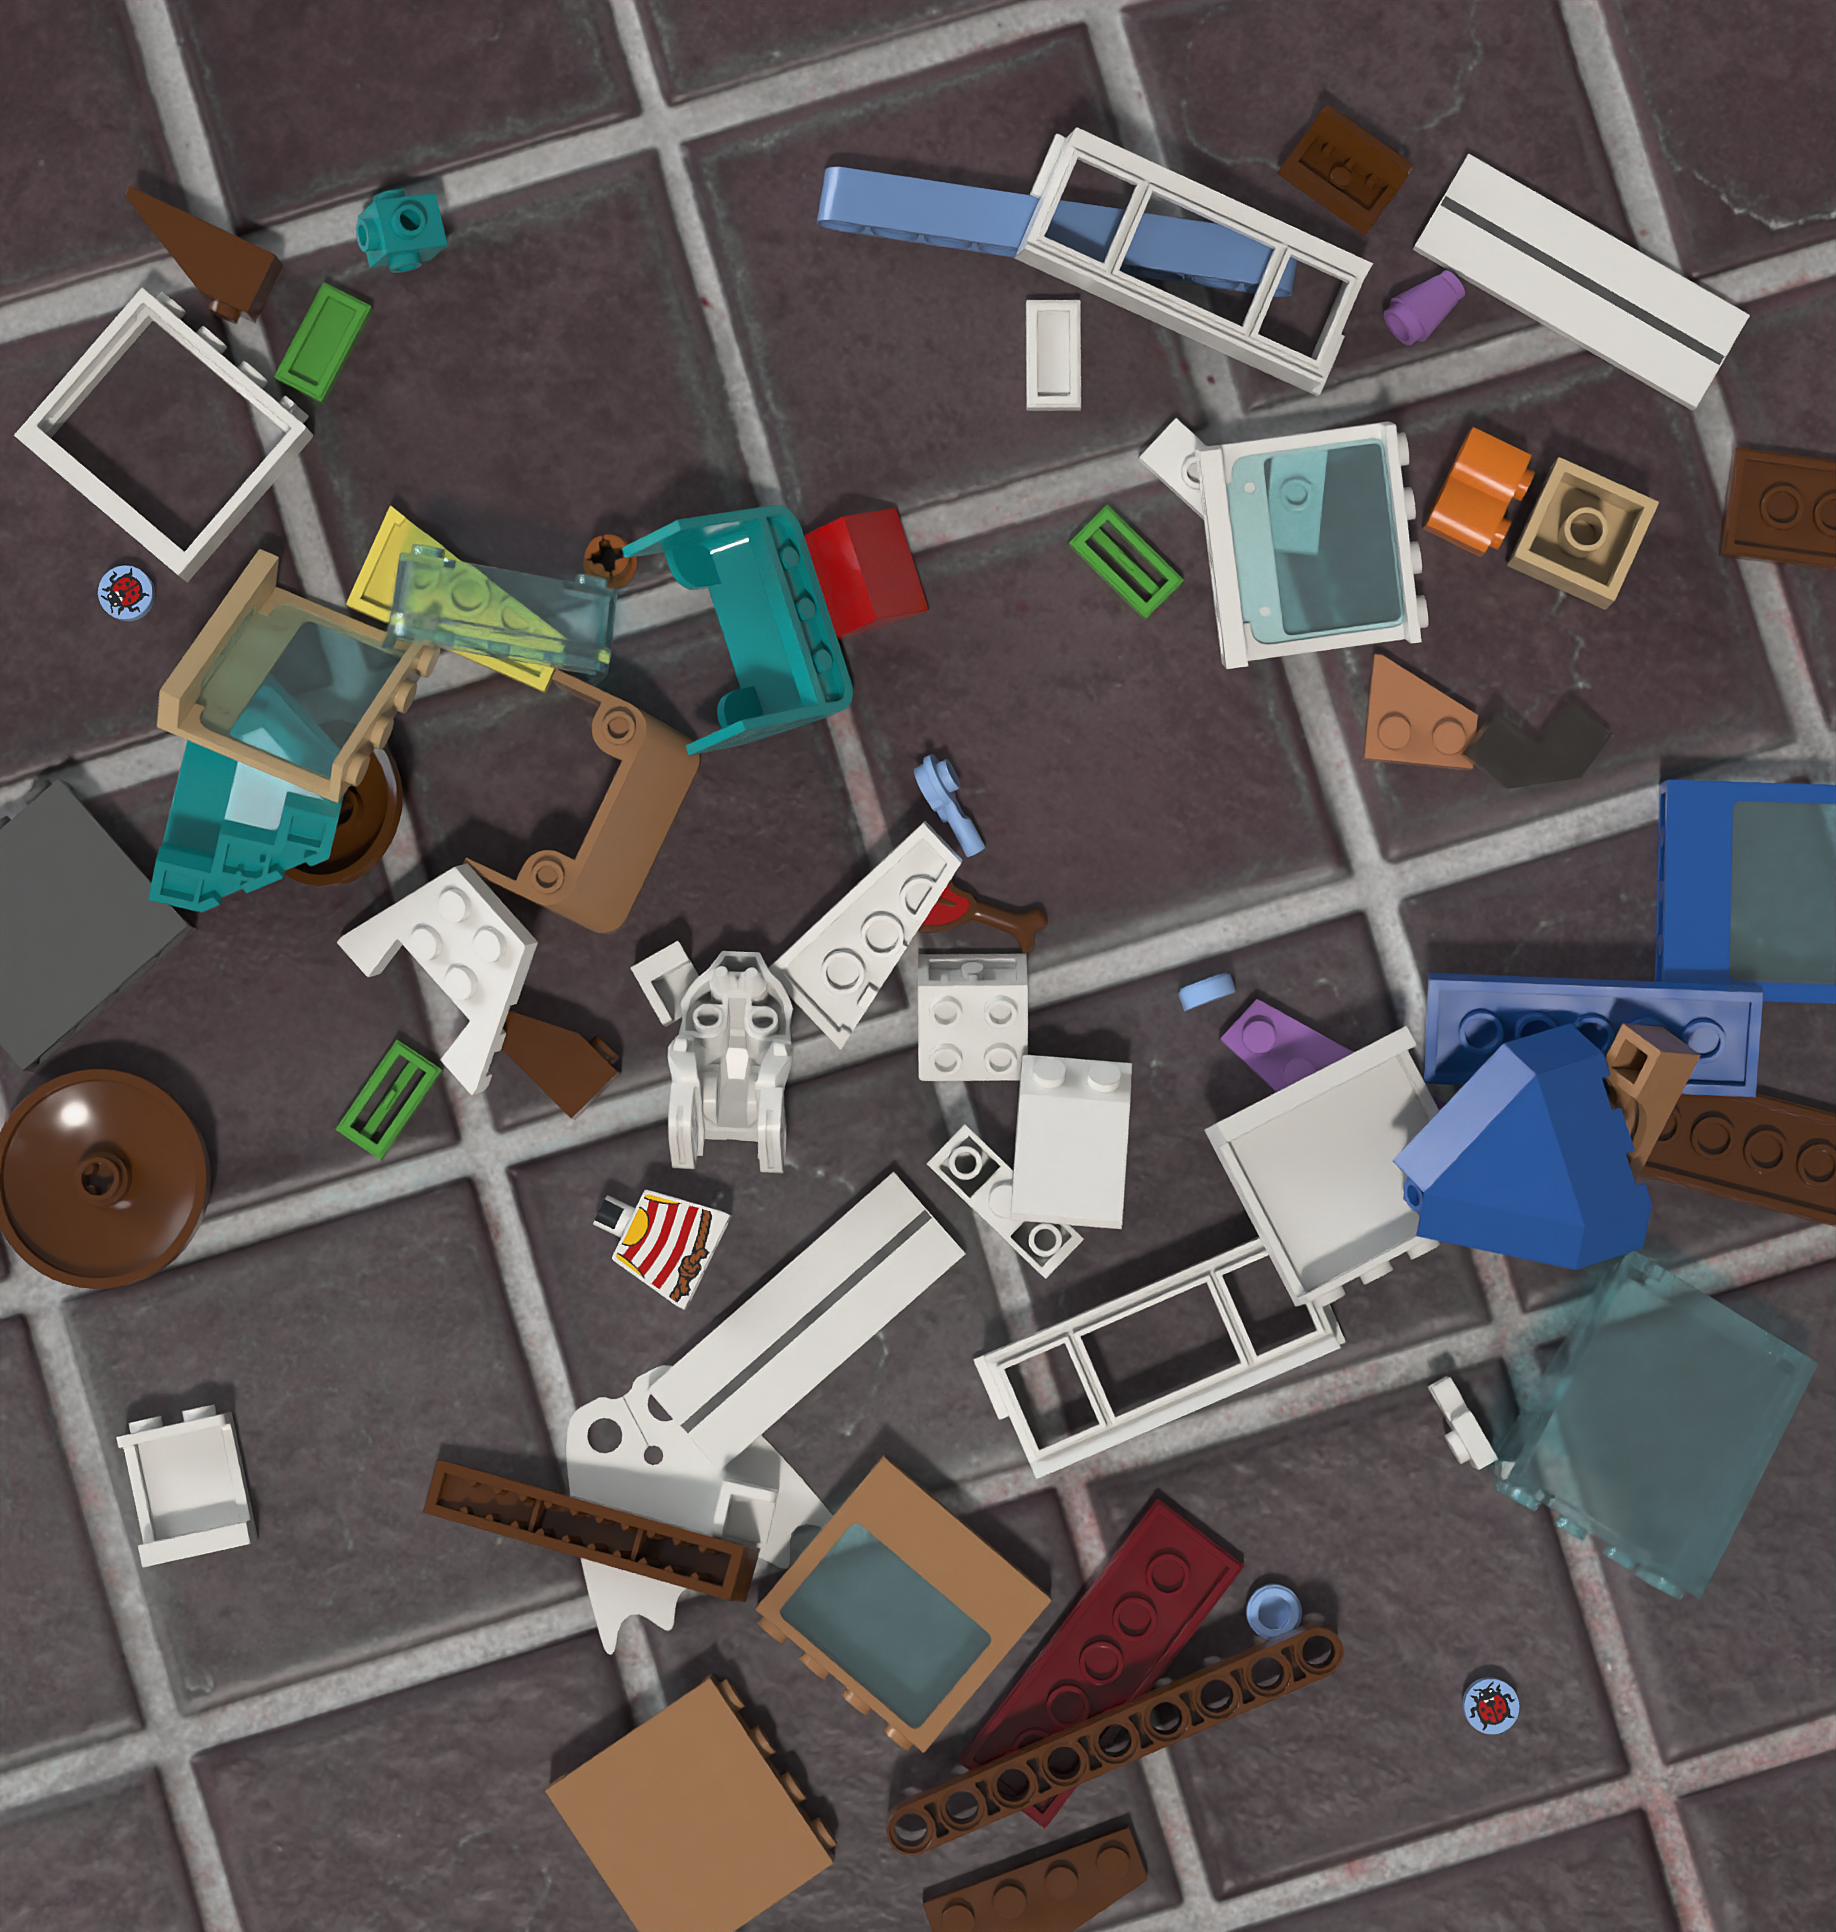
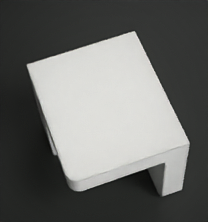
(665, 980)
(744, 1510)

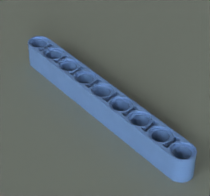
(998, 220)

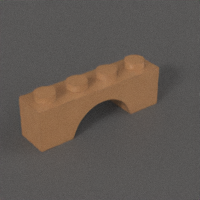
(1646, 1081)

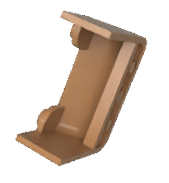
(628, 828)

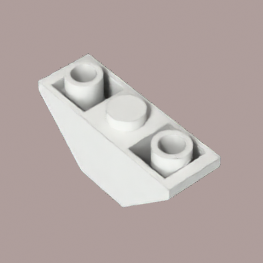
(986, 1187)

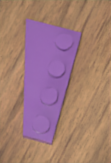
(1281, 1047)

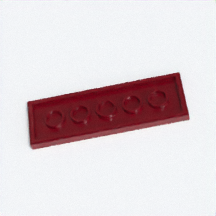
(1109, 1646)

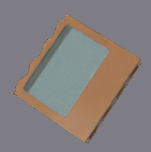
(902, 1605)

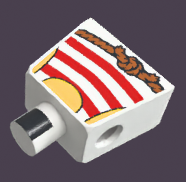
(664, 1241)

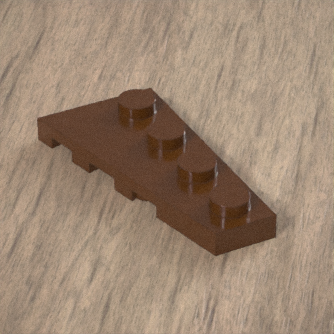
(1044, 1893)

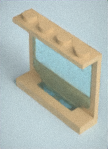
(291, 685)

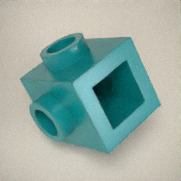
(401, 230)

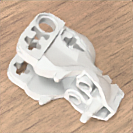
(731, 1062)

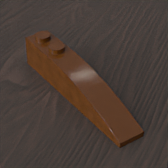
(592, 1531)

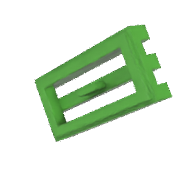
(1158, 595)
(415, 1062)

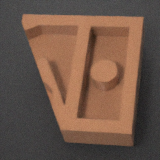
(1414, 721)

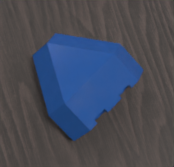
(1530, 1159)

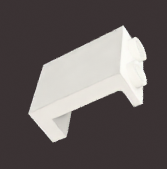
(188, 1486)

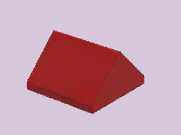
(866, 572)

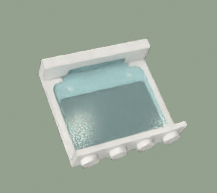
(1310, 542)

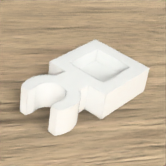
(1466, 1438)

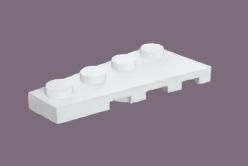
(857, 943)

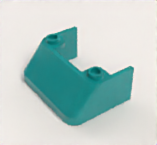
(768, 616)

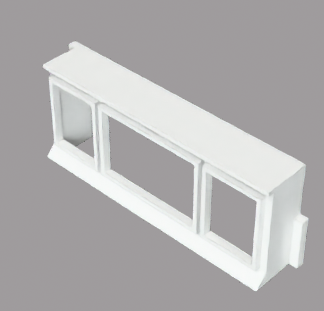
(1166, 309)
(1118, 1429)

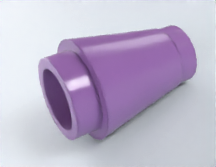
(1422, 308)

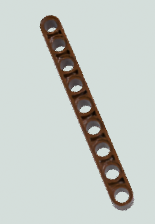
(1096, 1761)

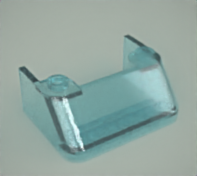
(501, 613)

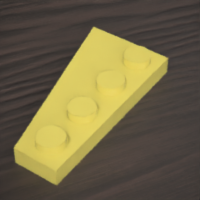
(374, 588)

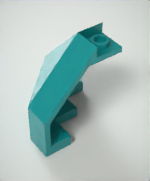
(235, 831)

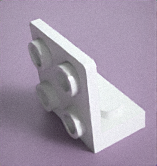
(972, 1016)

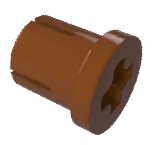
(625, 567)

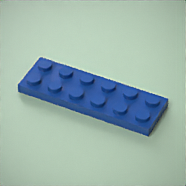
(1478, 1013)

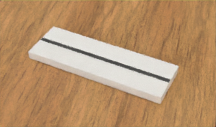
(1581, 282)
(806, 1321)

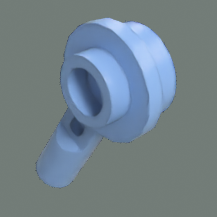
(938, 785)

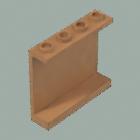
(694, 1817)

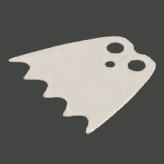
(677, 1491)

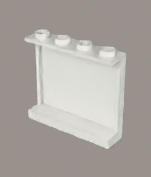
(1323, 1172)

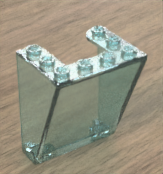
(1654, 1424)

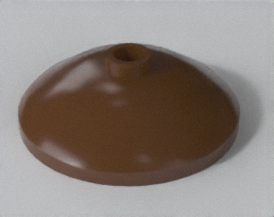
(368, 832)

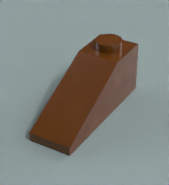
(220, 265)
(560, 1061)

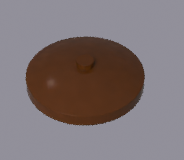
(101, 1178)

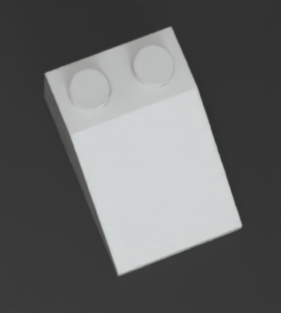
(1071, 1141)

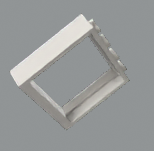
(205, 346)

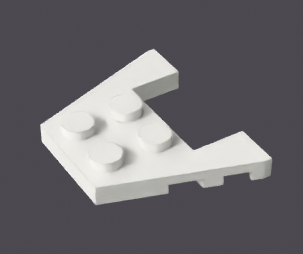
(469, 950)

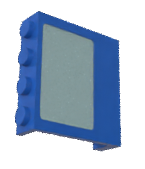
(1748, 887)

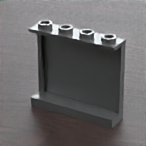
(70, 923)

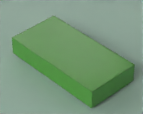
(323, 343)

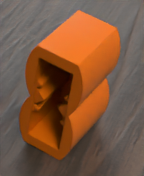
(1478, 493)

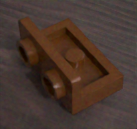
(1346, 169)

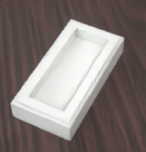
(1053, 355)

